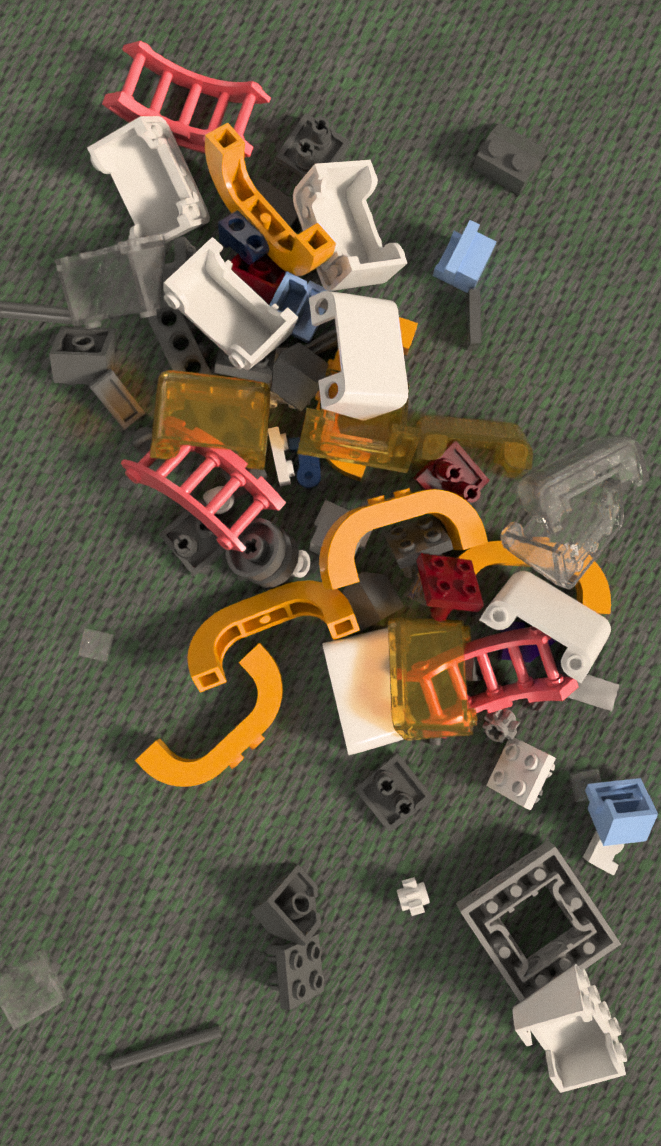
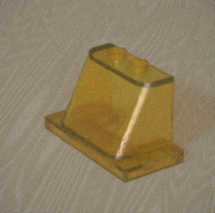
(376, 442)

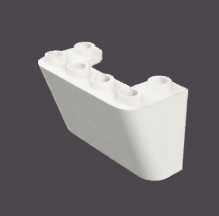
(369, 353)
(572, 1030)

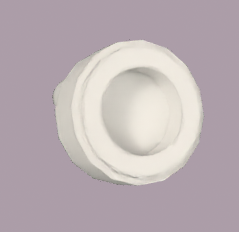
(210, 494)
(303, 564)

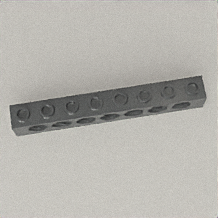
(181, 360)

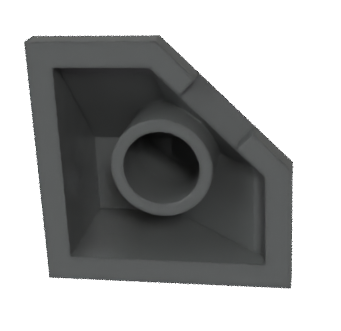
(290, 908)

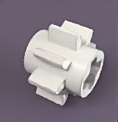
(413, 896)

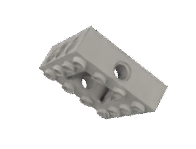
(580, 945)

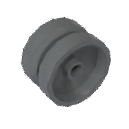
(268, 555)

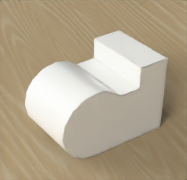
(602, 855)

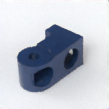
(243, 238)
(309, 471)

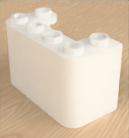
(336, 200)

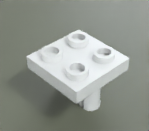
(521, 772)

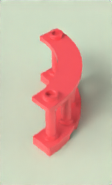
(192, 138)
(264, 495)
(498, 697)

